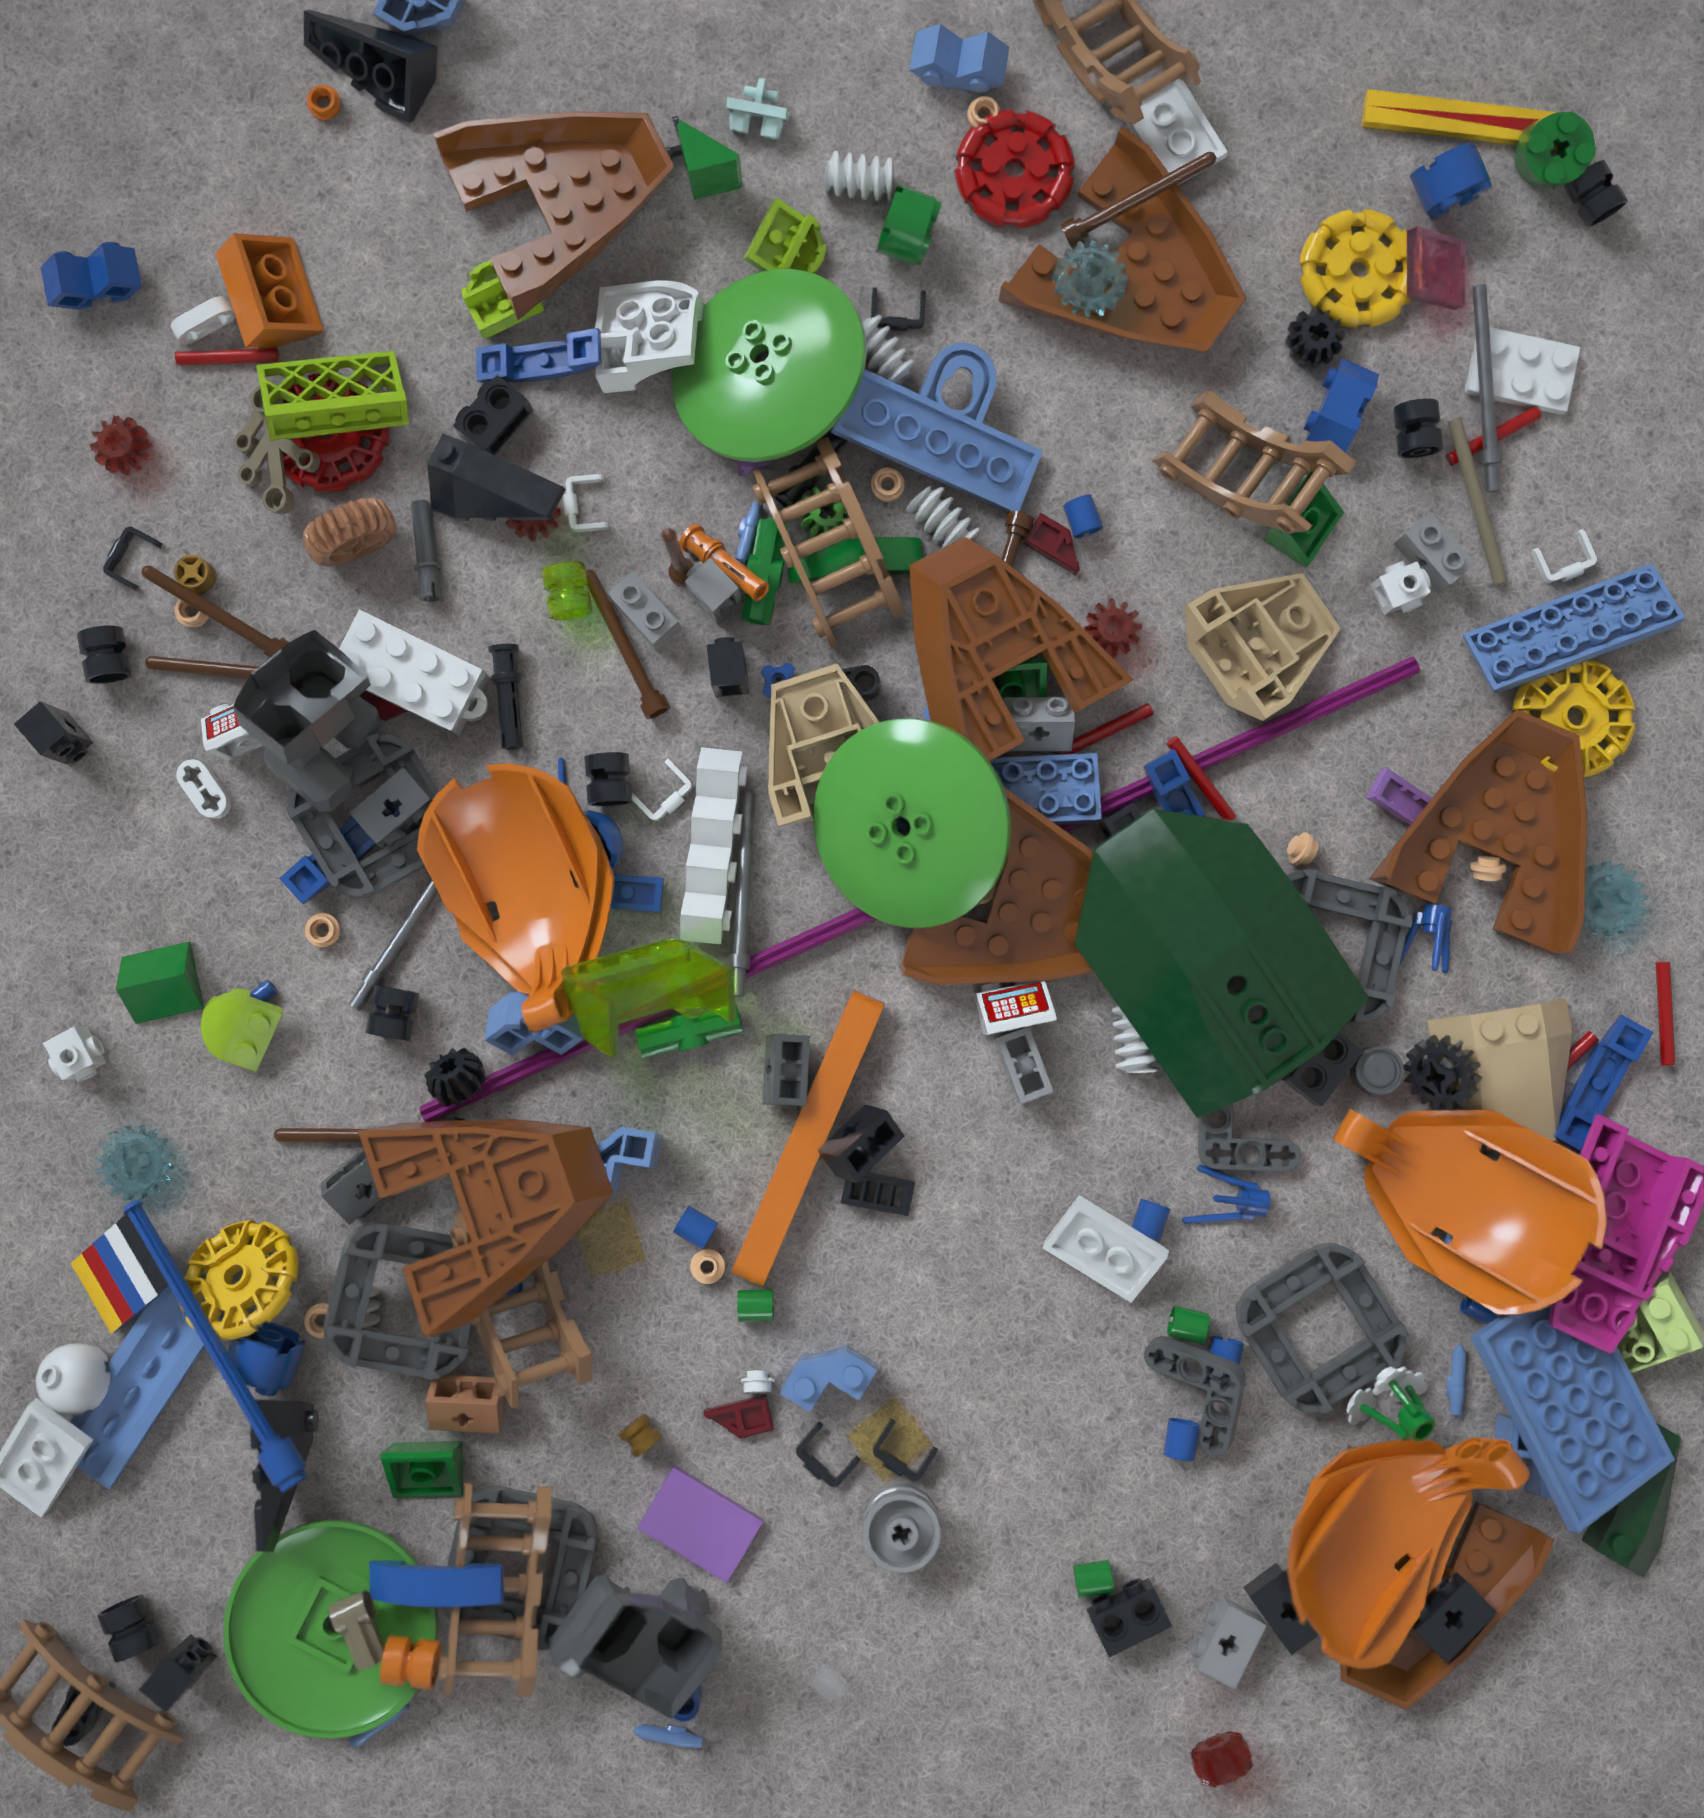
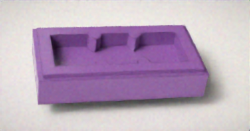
(1397, 796)

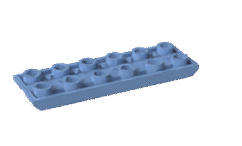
(1573, 628)
(1055, 785)
(142, 1383)

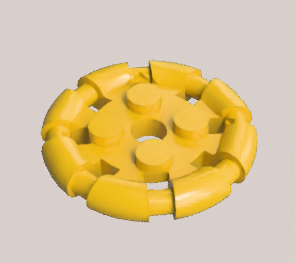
(1360, 248)
(1593, 706)
(257, 1279)

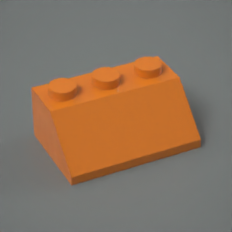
(268, 290)

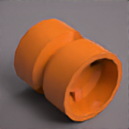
(410, 1662)

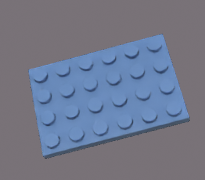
(1573, 1414)

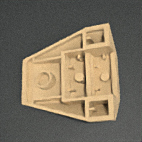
(1259, 640)
(807, 726)
(1520, 1059)

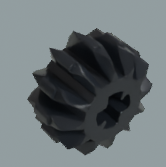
(1324, 328)
(455, 1077)

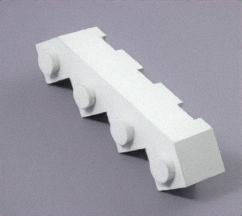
(711, 847)

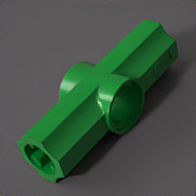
(768, 566)
(685, 1033)

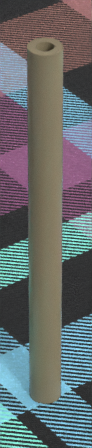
(1477, 501)

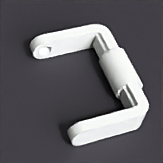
(571, 506)
(1571, 571)
(672, 801)

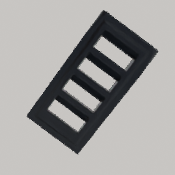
(848, 1190)

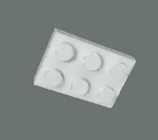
(1176, 128)
(1528, 371)
(1105, 1249)
(40, 1457)

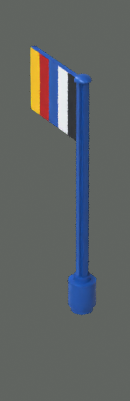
(132, 1269)

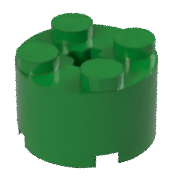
(1574, 153)
(906, 225)

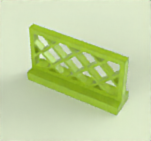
(335, 412)

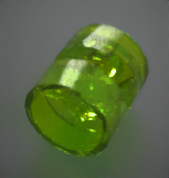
(568, 602)

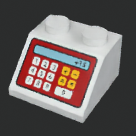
(223, 734)
(1013, 1006)

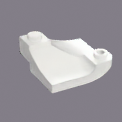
(645, 331)

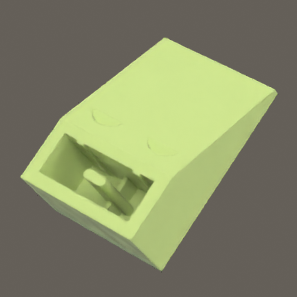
(1662, 1327)

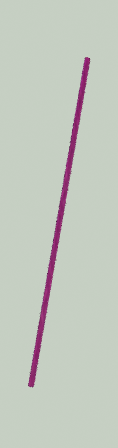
(858, 918)

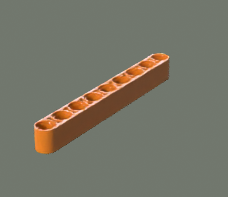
(807, 1137)

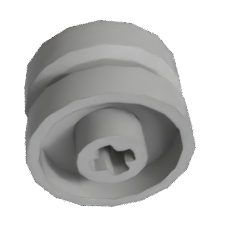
(901, 1549)

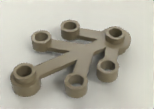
(272, 450)

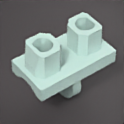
(772, 115)

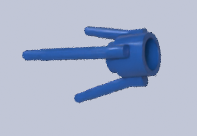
(1435, 922)
(1249, 1201)

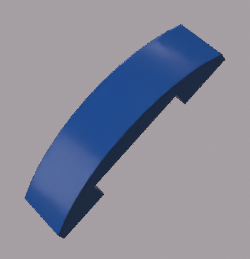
(540, 360)
(1171, 784)
(306, 876)
(1600, 1079)
(436, 1585)

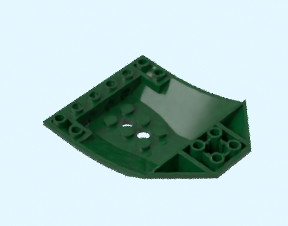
(1181, 911)

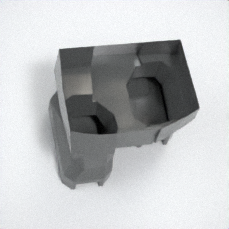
(302, 721)
(640, 1642)

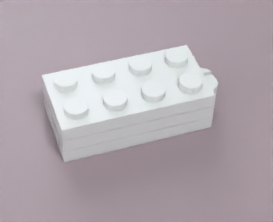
(416, 674)

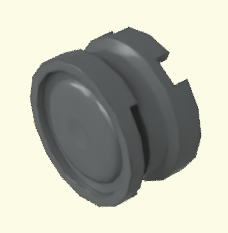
(1377, 1071)

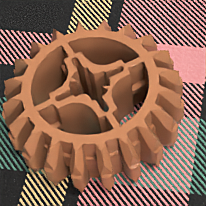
(349, 532)

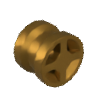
(188, 568)
(640, 1435)

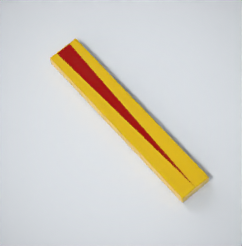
(1447, 117)

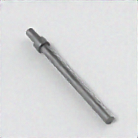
(1490, 455)
(739, 959)
(375, 975)

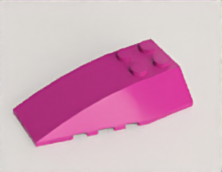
(1649, 1214)

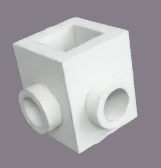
(1401, 587)
(75, 1054)

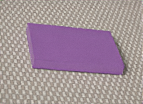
(700, 1523)

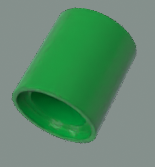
(755, 1305)
(1188, 1325)
(1093, 1578)

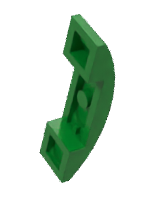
(896, 554)

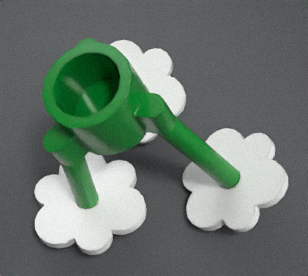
(1405, 1388)

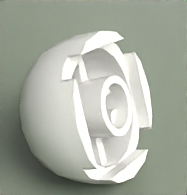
(73, 1378)

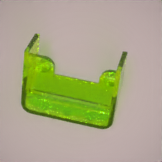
(645, 983)

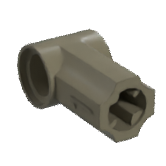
(356, 1621)

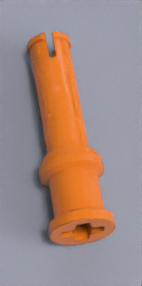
(717, 552)

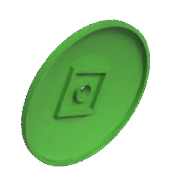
(793, 395)
(953, 812)
(280, 1636)

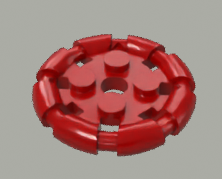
(1017, 149)
(337, 451)

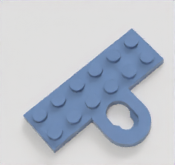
(940, 440)

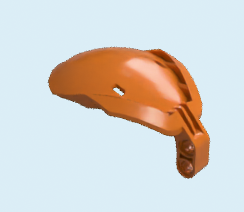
(516, 846)
(1512, 1220)
(1370, 1513)

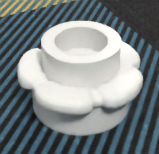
(757, 1382)

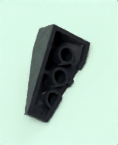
(383, 62)
(480, 485)
(286, 1419)

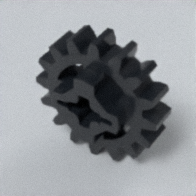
(1443, 1068)

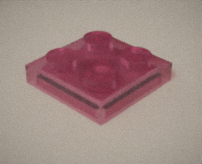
(1435, 268)

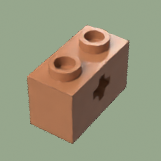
(464, 1404)

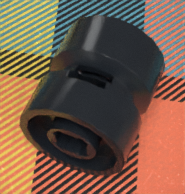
(1596, 194)
(1418, 428)
(104, 654)
(608, 779)
(388, 1024)
(128, 1628)

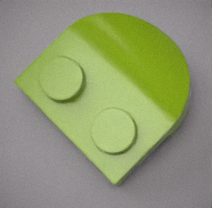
(786, 241)
(489, 302)
(239, 1027)

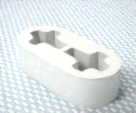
(203, 320)
(197, 793)

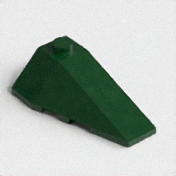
(1635, 1526)

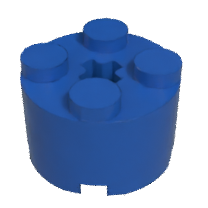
(1452, 179)
(268, 1357)

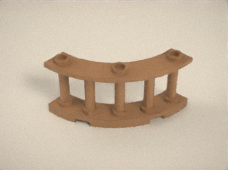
(1086, 63)
(1318, 457)
(853, 527)
(547, 1290)
(527, 1585)
(48, 1750)

